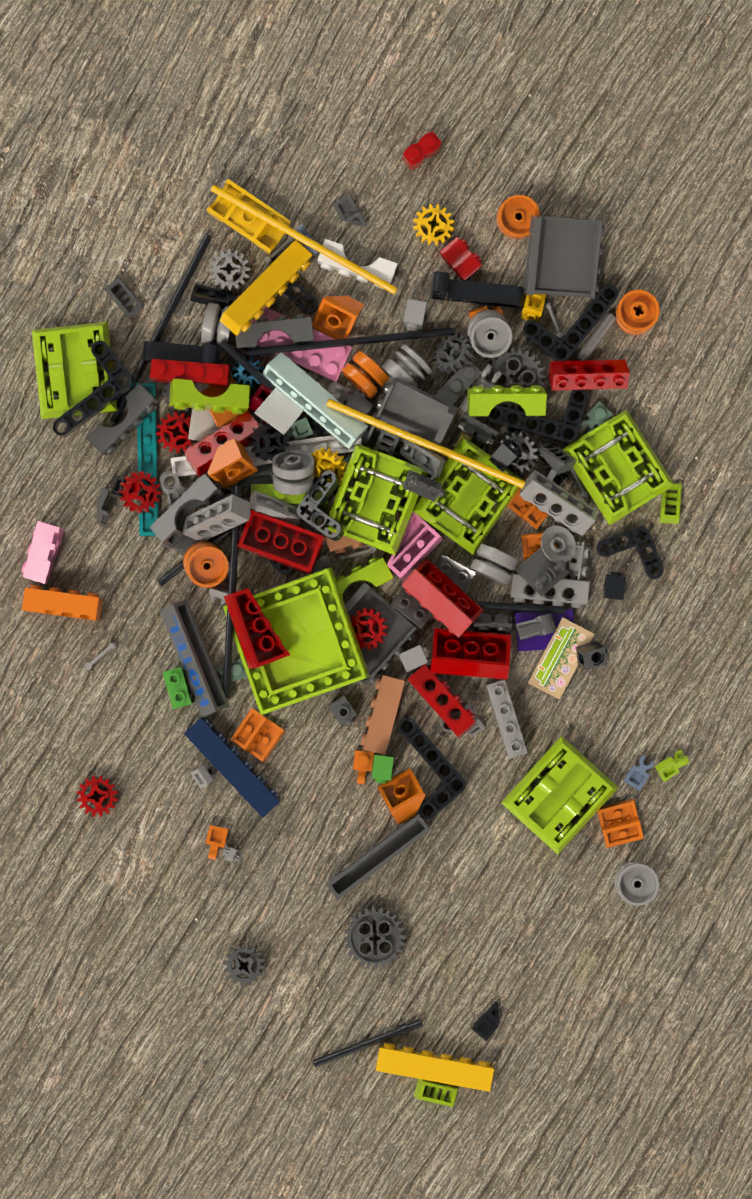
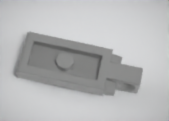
(231, 854)

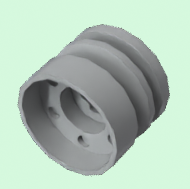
(407, 367)

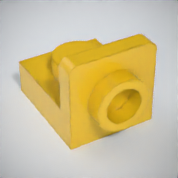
(533, 307)

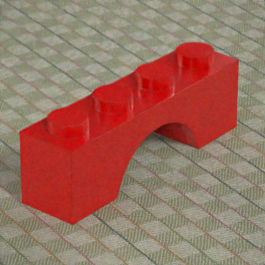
(202, 373)

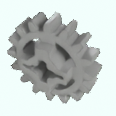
(237, 270)

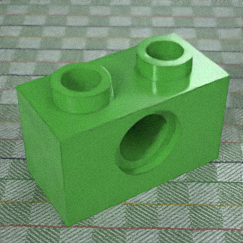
(177, 688)
(382, 768)

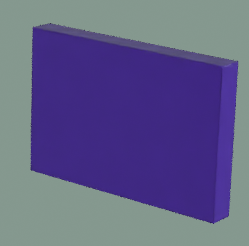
(538, 642)

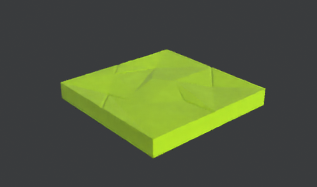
(317, 634)

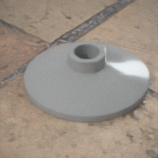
(564, 541)

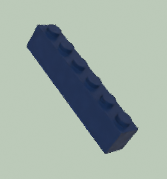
(231, 766)

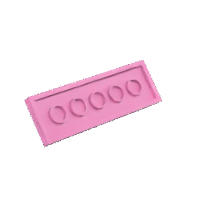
(322, 361)

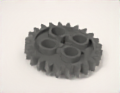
(502, 365)
(392, 936)

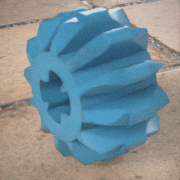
(241, 370)

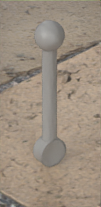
(268, 259)
(559, 335)
(584, 494)
(341, 558)
(88, 665)

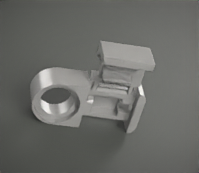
(174, 490)
(457, 714)

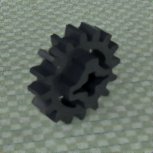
(262, 445)

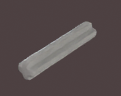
(596, 337)

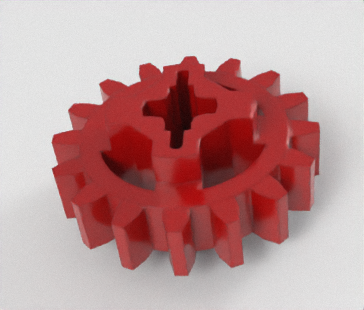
(174, 441)
(132, 494)
(373, 623)
(99, 805)

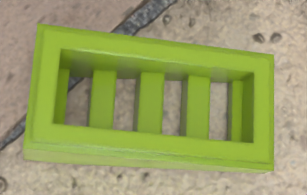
(671, 519)
(426, 1097)

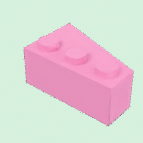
(415, 546)
(42, 552)

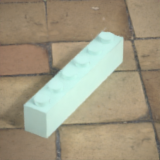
(313, 399)

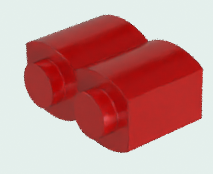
(426, 148)
(461, 259)

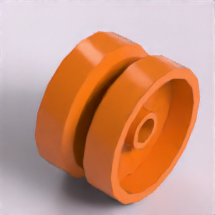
(506, 216)
(642, 302)
(366, 372)
(202, 553)

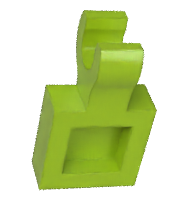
(670, 767)

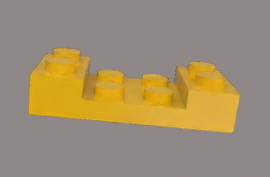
(251, 227)

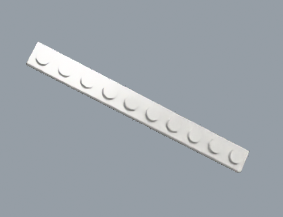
(182, 467)

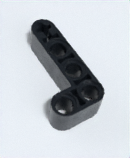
(180, 352)

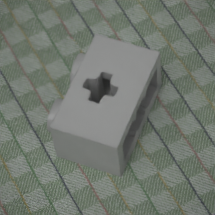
(414, 315)
(414, 658)

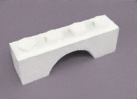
(381, 267)

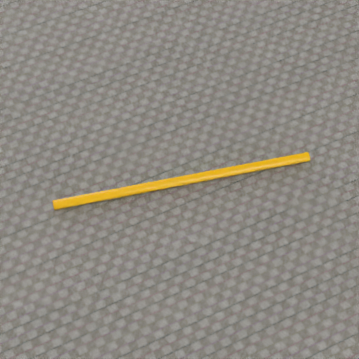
(304, 239)
(425, 443)

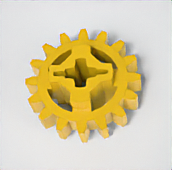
(440, 226)
(328, 461)

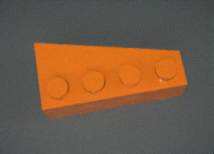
(62, 604)

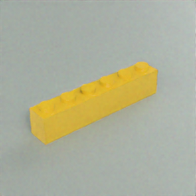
(266, 288)
(434, 1067)

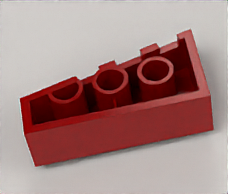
(254, 630)

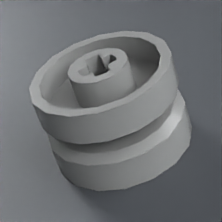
(212, 326)
(489, 344)
(293, 472)
(494, 563)
(625, 881)

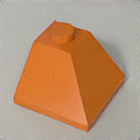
(337, 316)
(231, 464)
(402, 796)

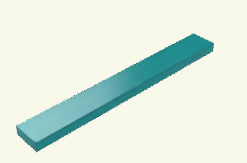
(148, 462)

